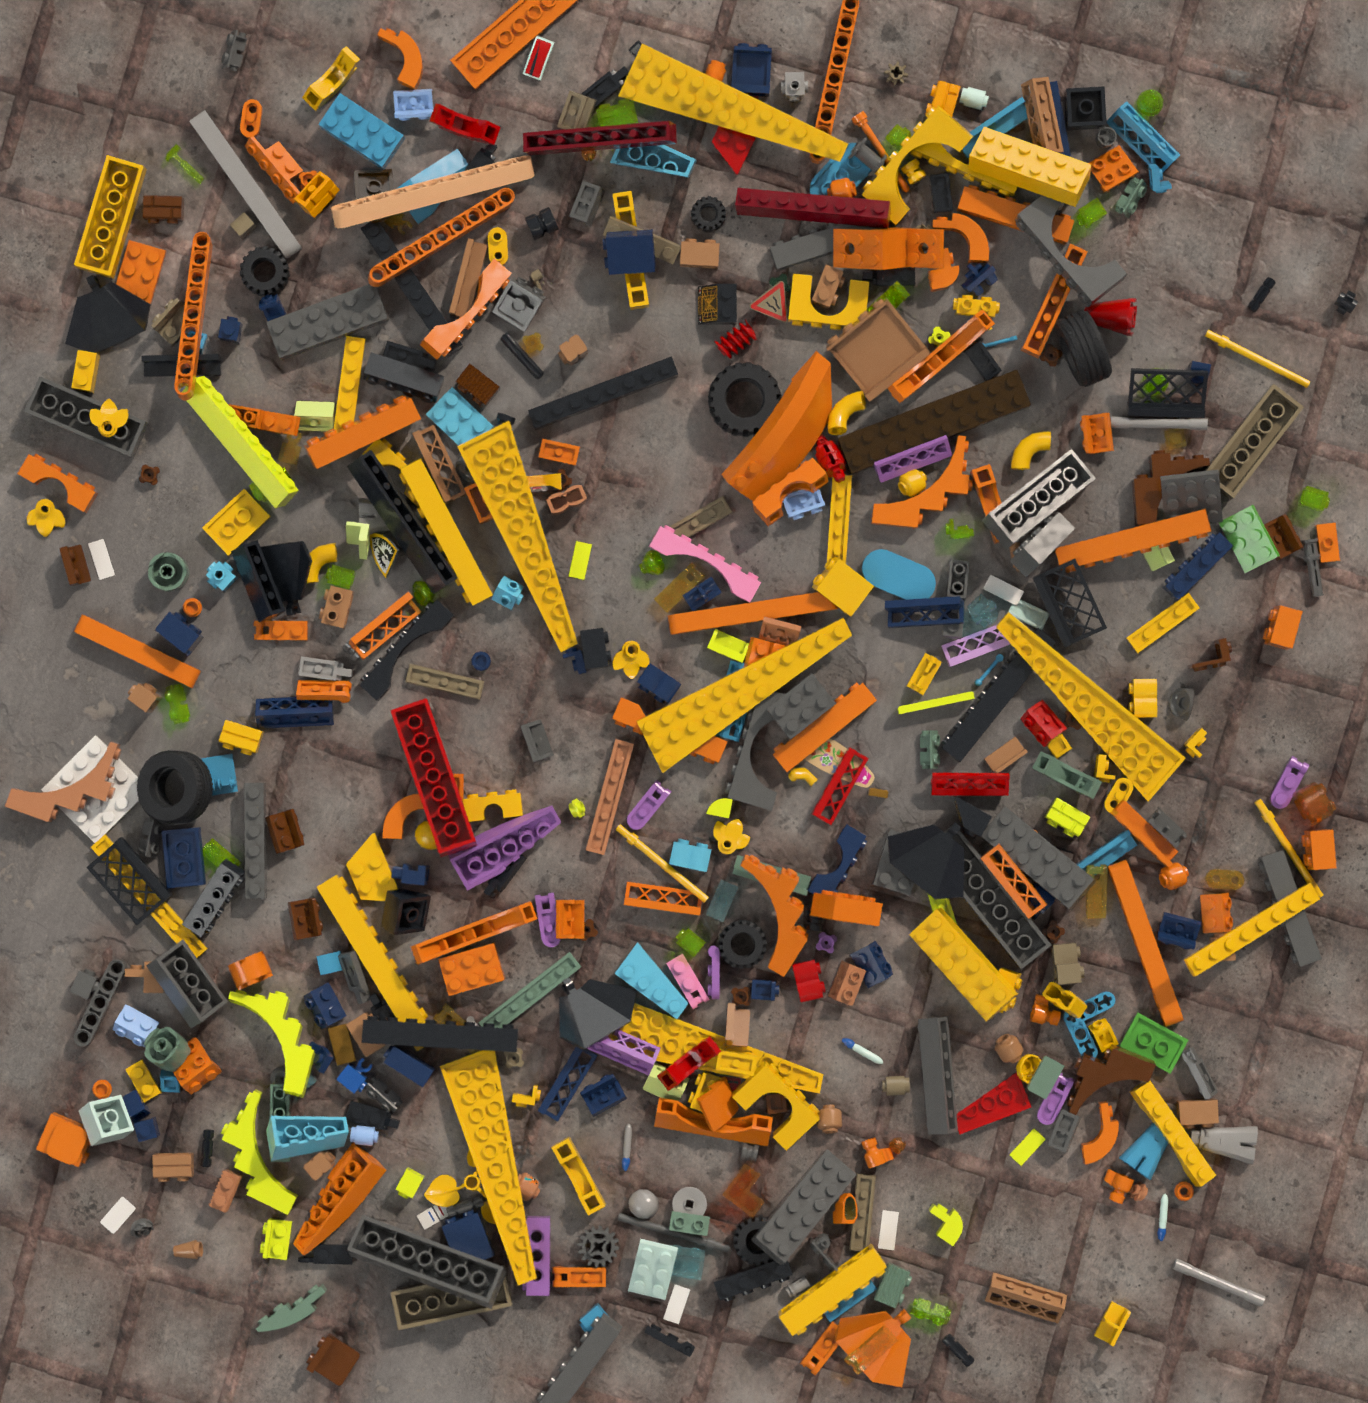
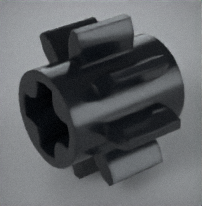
(1346, 302)

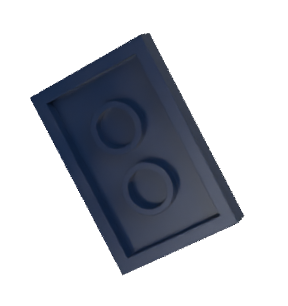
(183, 857)

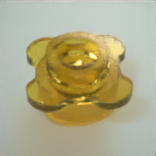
(529, 347)

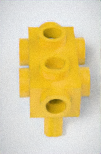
(969, 306)

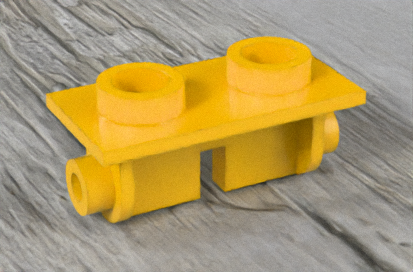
(924, 673)

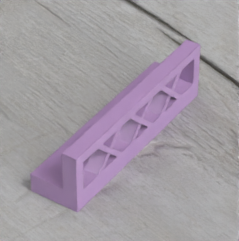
(976, 652)

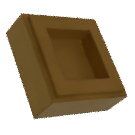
(878, 792)

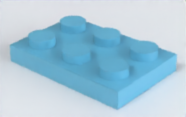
(458, 417)

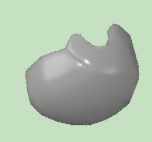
(643, 1204)

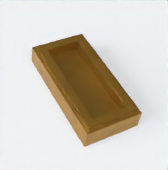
(342, 1044)

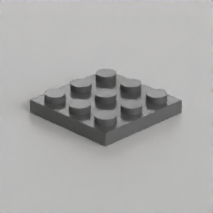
(1192, 493)

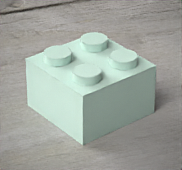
(106, 1120)

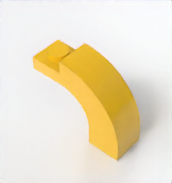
(333, 80)

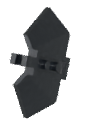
(106, 317)
(290, 570)
(930, 859)
(593, 1011)

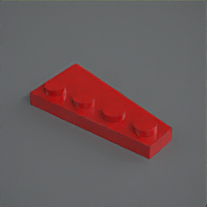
(998, 1103)

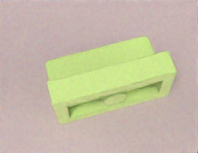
(315, 415)
(359, 535)
(1158, 557)
(655, 1086)

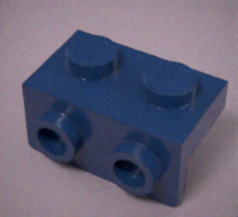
(1178, 931)
(873, 961)
(324, 1006)
(603, 1094)

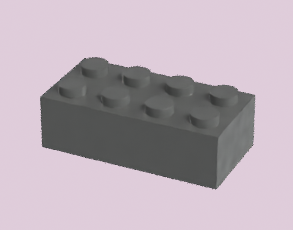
(187, 983)

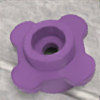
(821, 944)

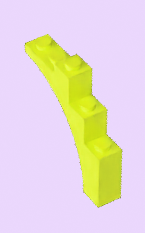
(273, 1011)
(243, 1135)

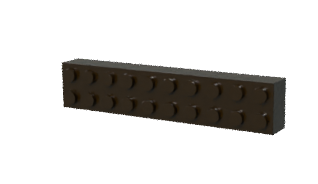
(933, 420)

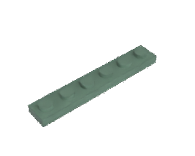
(533, 991)

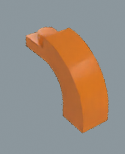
(413, 63)
(972, 233)
(395, 819)

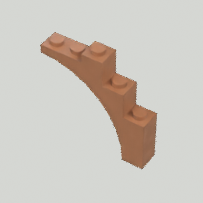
(72, 797)

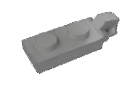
(323, 669)

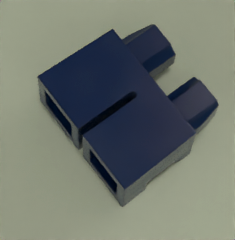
(410, 876)

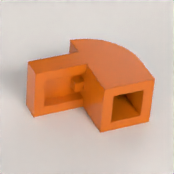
(945, 277)

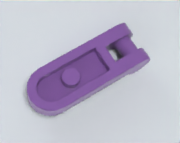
(1287, 783)
(647, 806)
(547, 919)
(714, 971)
(1052, 1105)

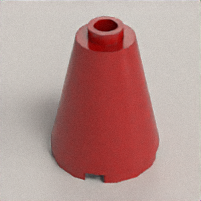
(1115, 315)

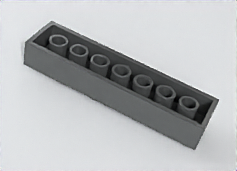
(998, 910)
(426, 1261)

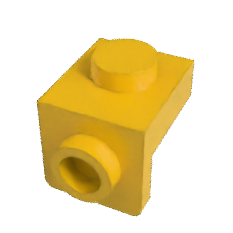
(523, 1100)

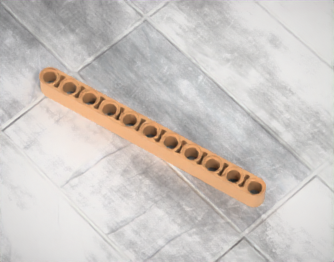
(432, 191)

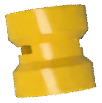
(913, 171)

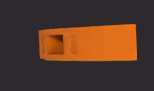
(268, 421)

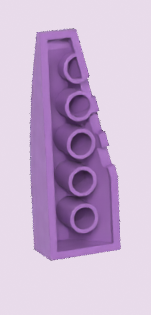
(502, 846)

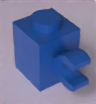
(353, 1077)

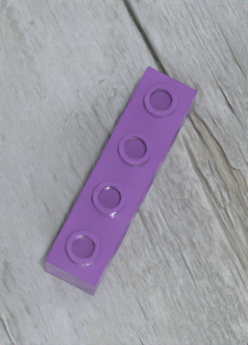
(541, 1286)

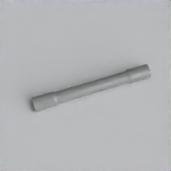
(1126, 422)
(1190, 1270)

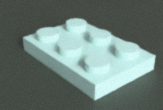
(652, 1269)

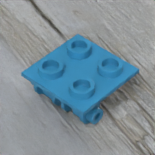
(222, 773)

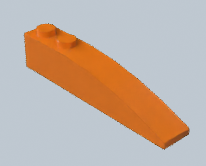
(346, 1189)

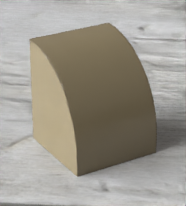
(243, 225)

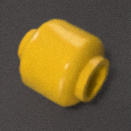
(912, 482)

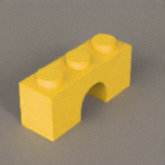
(509, 802)

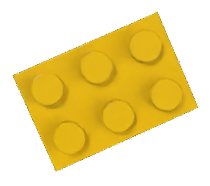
(236, 522)

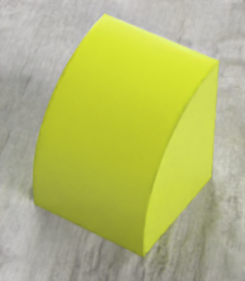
(720, 808)

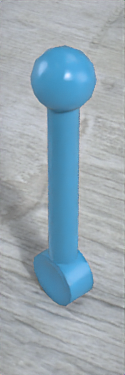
(1013, 338)
(978, 682)

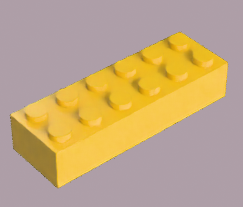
(1029, 166)
(110, 217)
(963, 964)
(831, 1290)

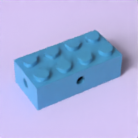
(361, 131)

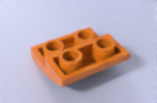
(718, 1104)

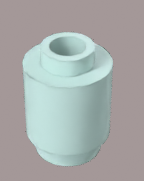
(974, 98)

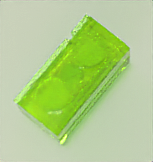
(617, 114)

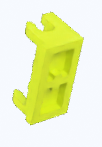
(728, 646)

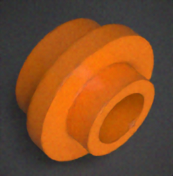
(1190, 1191)

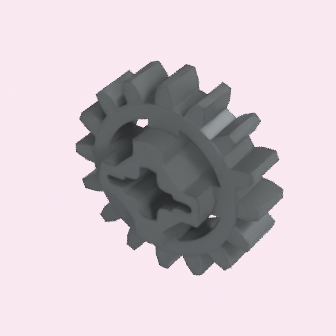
(606, 1256)

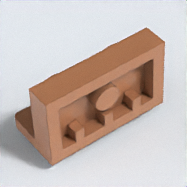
(779, 631)
(846, 983)

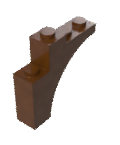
(1148, 491)
(1095, 1073)

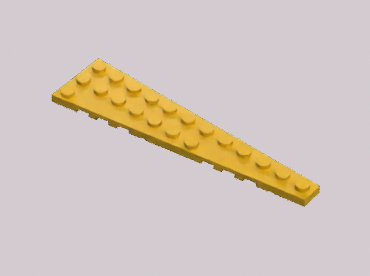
(678, 88)
(506, 491)
(702, 714)
(1126, 740)
(678, 1037)
(482, 1113)

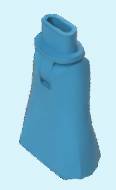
(1146, 1152)

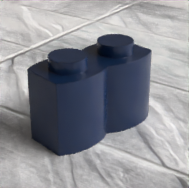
(658, 683)

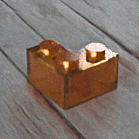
(739, 1190)

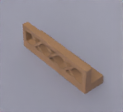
(1043, 115)
(468, 278)
(432, 465)
(1028, 1295)

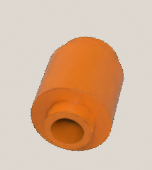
(716, 70)

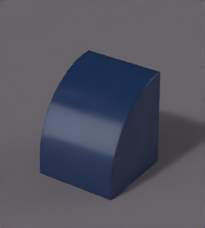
(1198, 366)
(135, 1106)

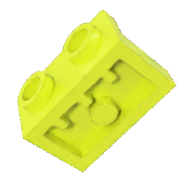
(276, 1239)

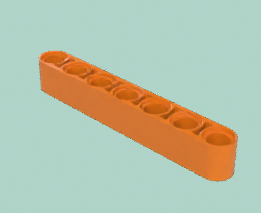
(137, 651)

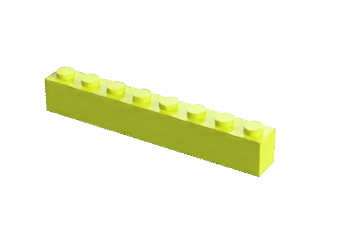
(241, 443)

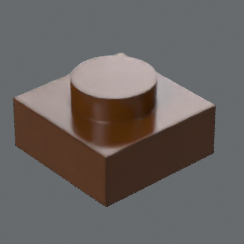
(775, 1103)

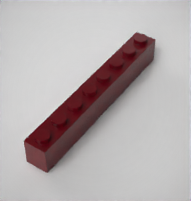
(600, 138)
(813, 207)

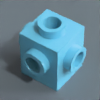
(227, 578)
(508, 593)

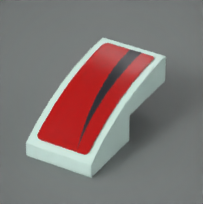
(538, 58)

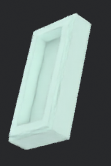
(1029, 614)

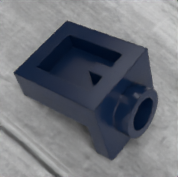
(578, 663)
(322, 1057)

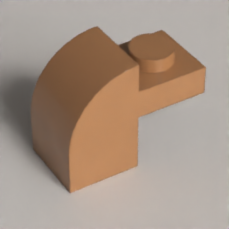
(150, 983)

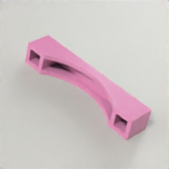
(740, 584)

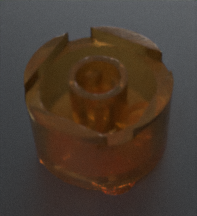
(1314, 803)

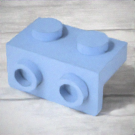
(413, 104)
(802, 502)
(134, 1025)

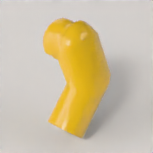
(802, 773)

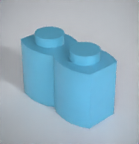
(690, 856)

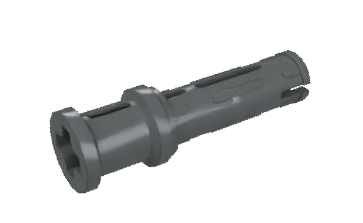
(1312, 557)

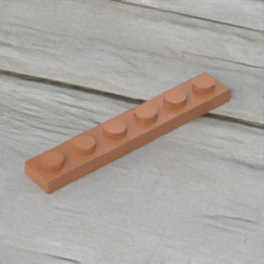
(609, 797)

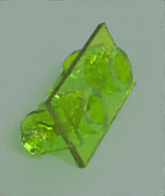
(174, 697)
(217, 853)
(937, 1314)

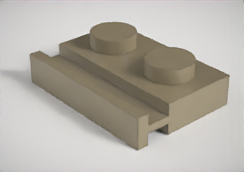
(576, 111)

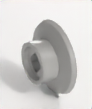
(689, 1193)

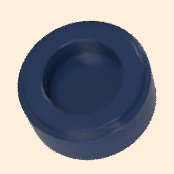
(481, 661)

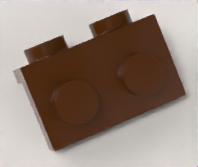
(1283, 536)
(305, 918)

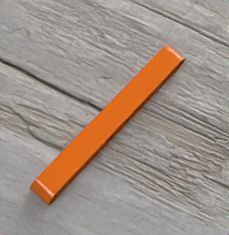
(837, 70)
(434, 243)
(196, 324)
(749, 612)
(1145, 943)

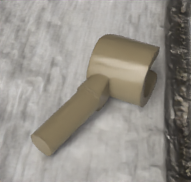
(536, 276)

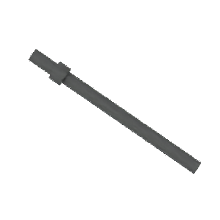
(709, 1242)

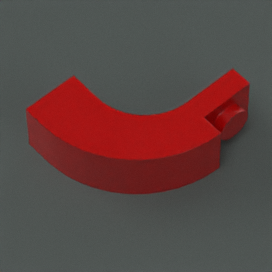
(464, 126)
(688, 1063)

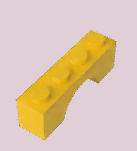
(388, 458)
(579, 1175)

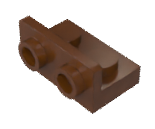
(75, 565)
(285, 831)

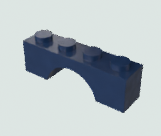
(850, 842)

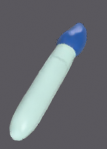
(862, 1051)
(1163, 1217)

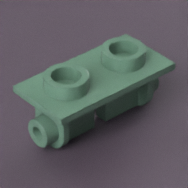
(1136, 189)
(931, 741)
(689, 1223)

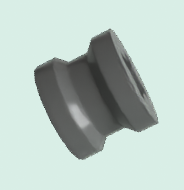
(749, 1152)

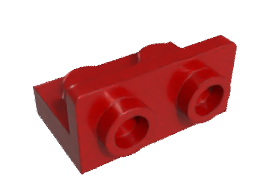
(1043, 723)

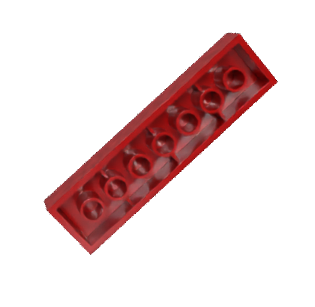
(433, 777)

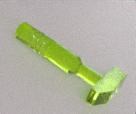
(172, 153)

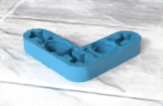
(1080, 1024)

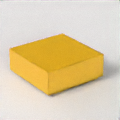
(1059, 746)

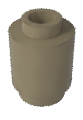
(896, 1085)

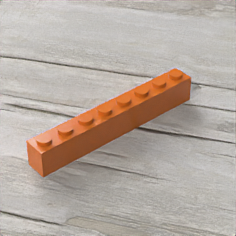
(1135, 539)

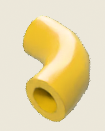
(843, 410)
(1028, 447)
(320, 556)

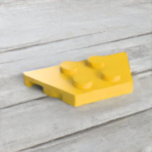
(371, 871)

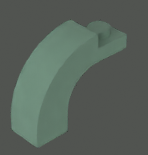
(1066, 775)

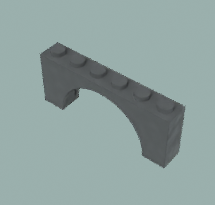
(1088, 282)
(745, 784)

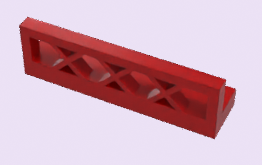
(970, 784)
(832, 785)

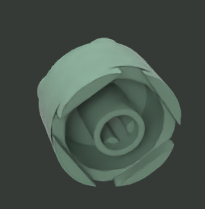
(157, 572)
(166, 1049)

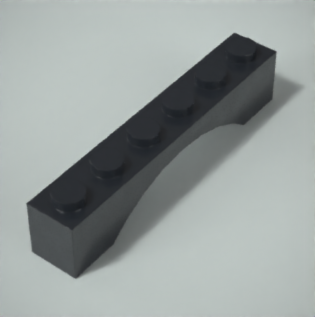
(379, 680)

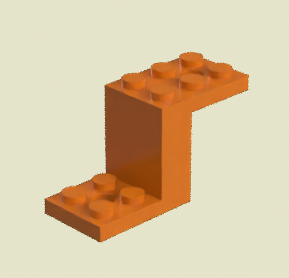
(888, 248)

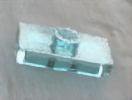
(722, 900)

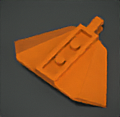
(891, 1365)

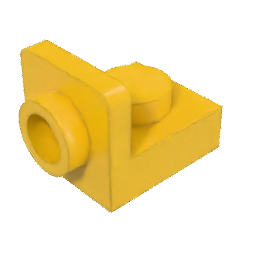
(1196, 739)
(1101, 766)
(1103, 1034)

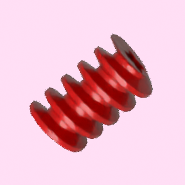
(736, 339)

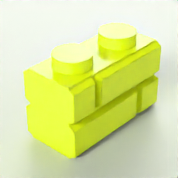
(1067, 817)

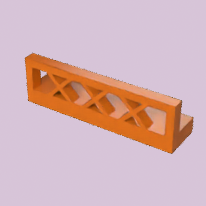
(380, 620)
(1144, 833)
(1010, 883)
(666, 906)

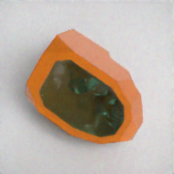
(845, 1210)

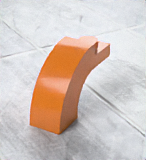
(1105, 1140)

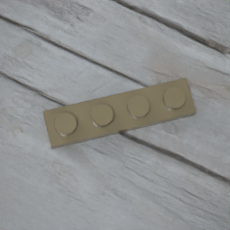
(664, 249)

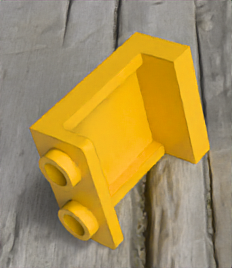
(842, 586)

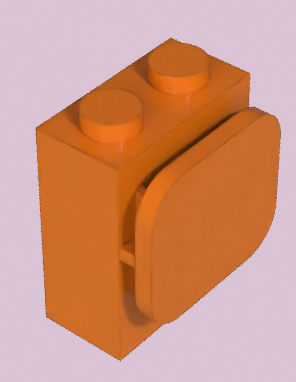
(65, 1140)

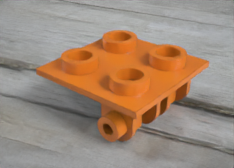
(1112, 168)

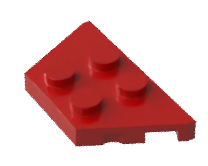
(733, 146)

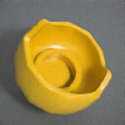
(424, 836)
(1027, 1066)

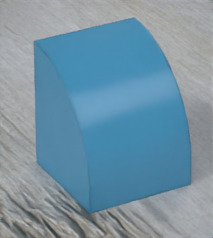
(329, 963)

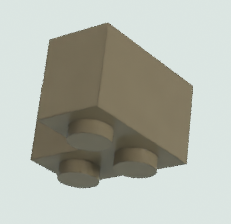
(1066, 964)

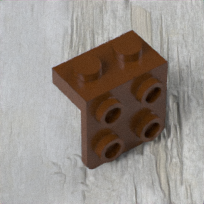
(1223, 649)
(333, 1359)

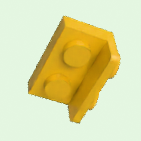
(703, 1082)

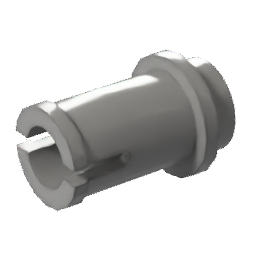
(797, 1287)

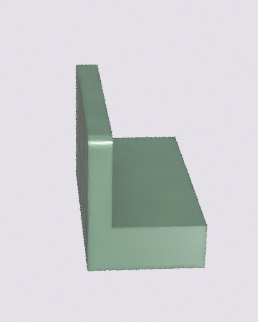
(1045, 1077)

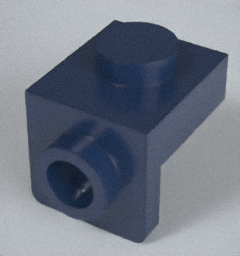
(271, 307)
(764, 990)

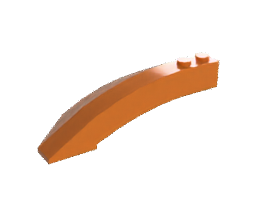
(786, 433)

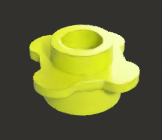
(938, 332)
(577, 808)

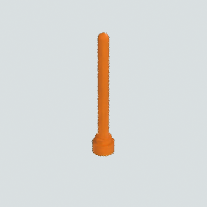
(861, 121)

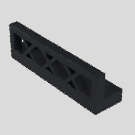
(167, 364)

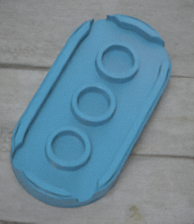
(834, 170)
(898, 575)

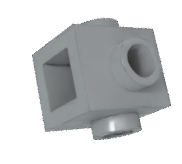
(794, 79)

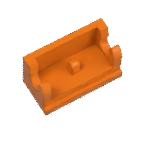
(569, 919)

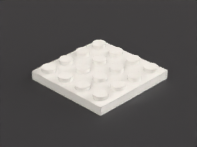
(98, 815)

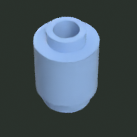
(364, 1135)

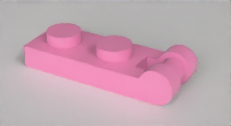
(687, 980)

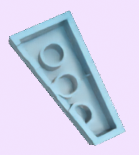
(656, 159)
(647, 978)
(304, 1135)

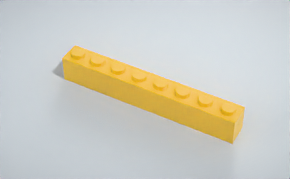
(445, 530)

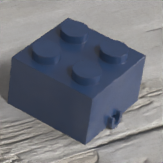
(179, 633)

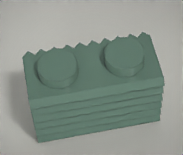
(892, 1285)

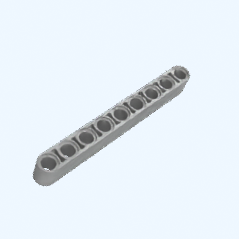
(245, 184)

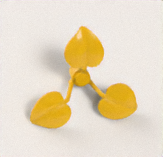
(444, 1191)

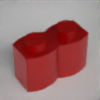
(808, 981)

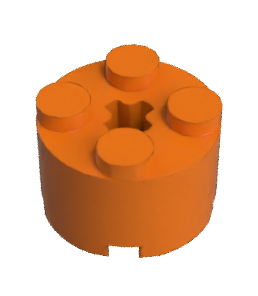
(250, 970)

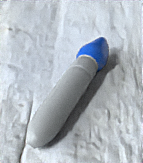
(627, 1147)

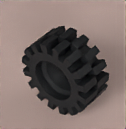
(708, 225)

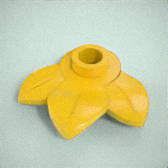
(108, 415)
(45, 520)
(630, 662)
(731, 833)

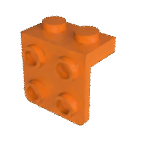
(197, 1068)

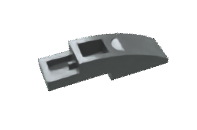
(956, 586)

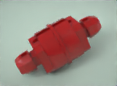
(830, 458)

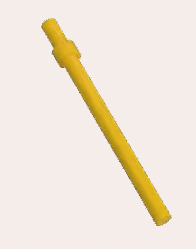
(1224, 341)
(1268, 817)
(633, 839)

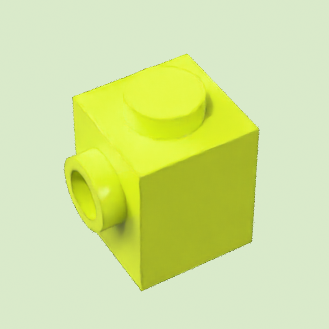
(409, 1183)

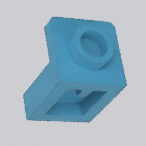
(1155, 177)

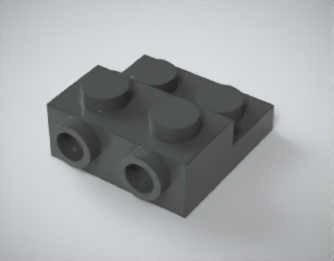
(519, 303)

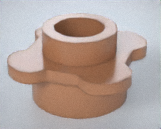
(1138, 1191)

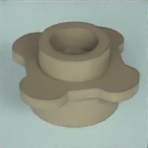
(510, 1062)

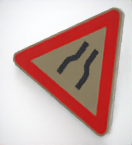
(772, 302)

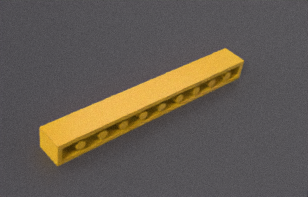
(371, 951)

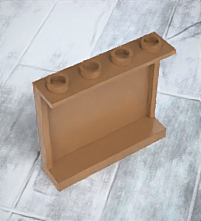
(877, 348)

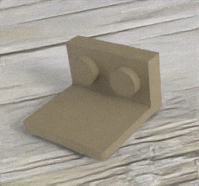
(170, 321)

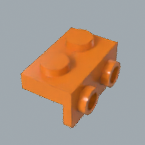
(1097, 433)
(1216, 913)

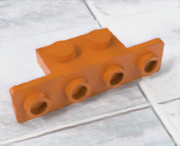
(277, 164)

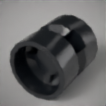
(541, 223)

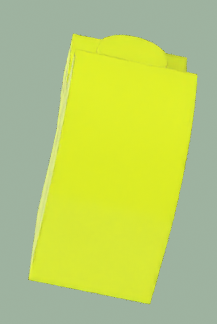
(952, 1225)

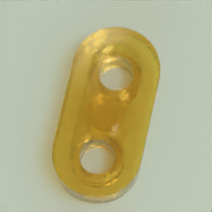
(1225, 879)

